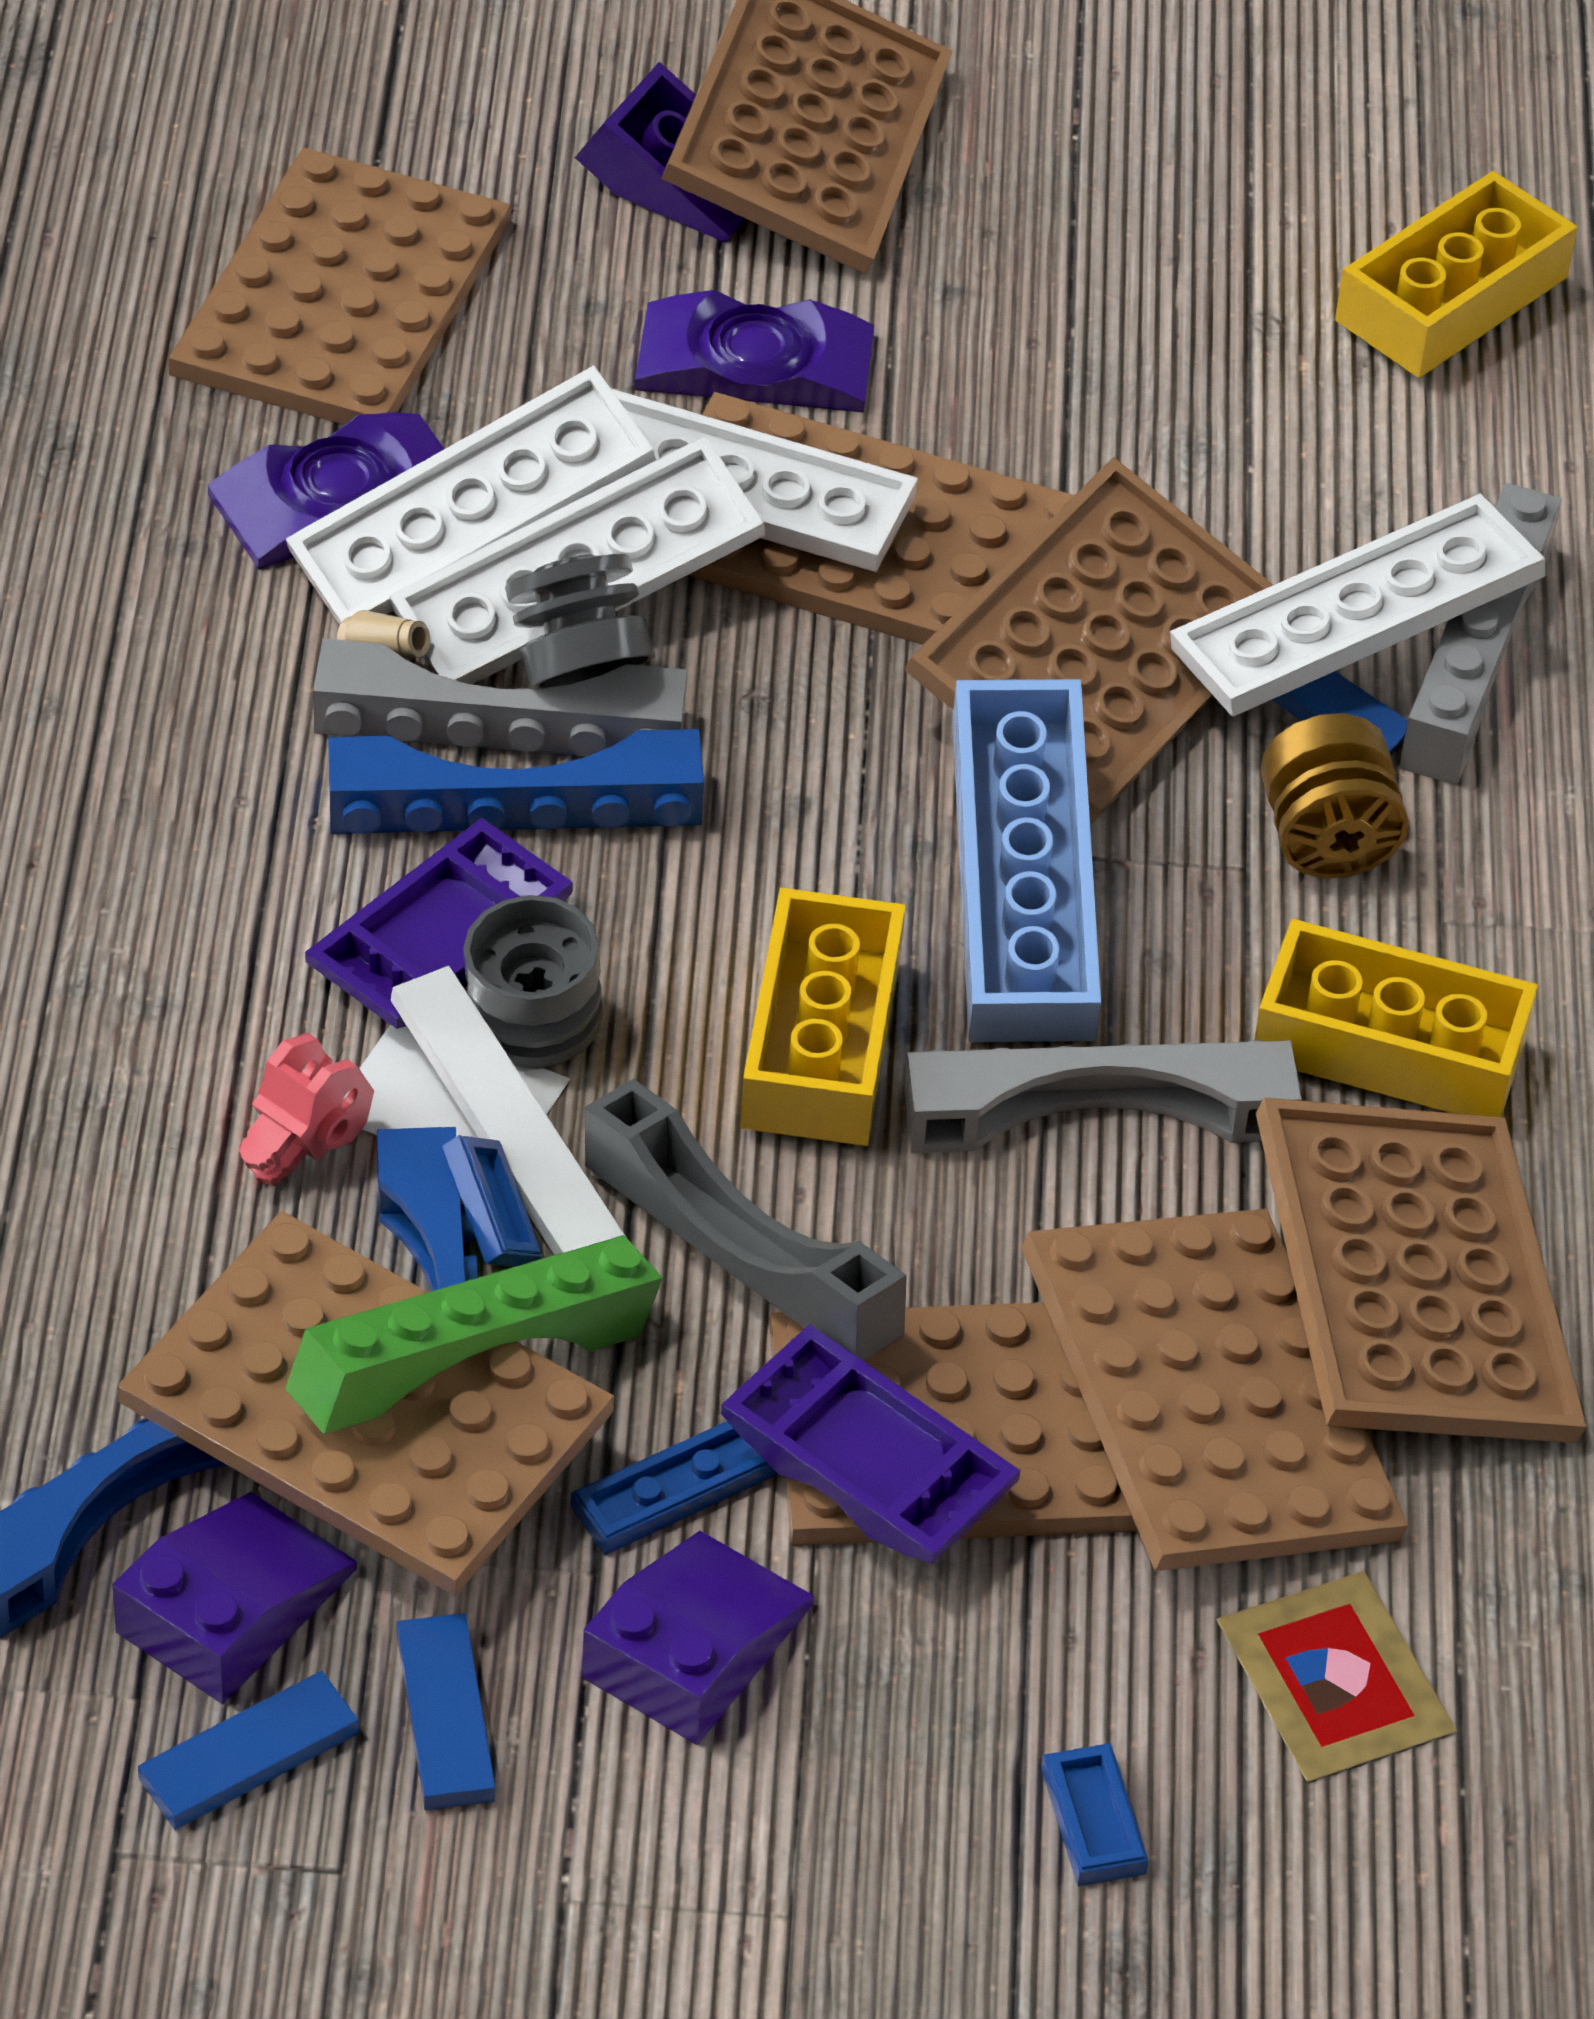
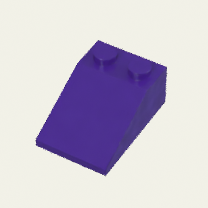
(636, 146)
(226, 1592)
(690, 1633)

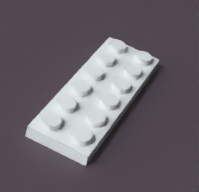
(799, 491)
(471, 495)
(662, 516)
(1357, 604)

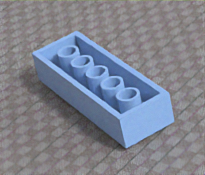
(1025, 861)

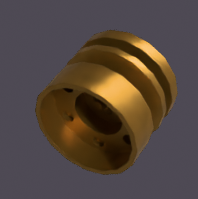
(1334, 796)

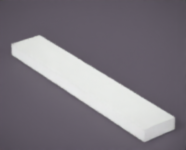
(503, 1109)

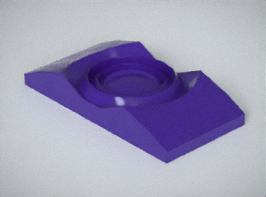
(755, 351)
(295, 486)
(427, 915)
(868, 1446)

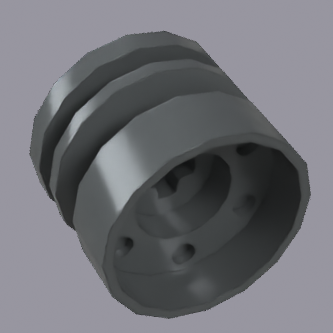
(579, 620)
(535, 978)

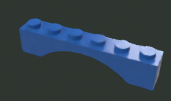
(635, 783)
(423, 1203)
(54, 1521)

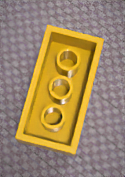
(1455, 273)
(822, 1017)
(1397, 1020)

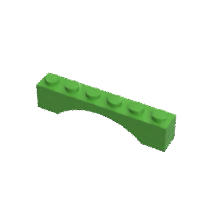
(374, 1358)

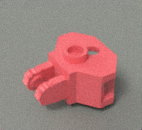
(303, 1109)

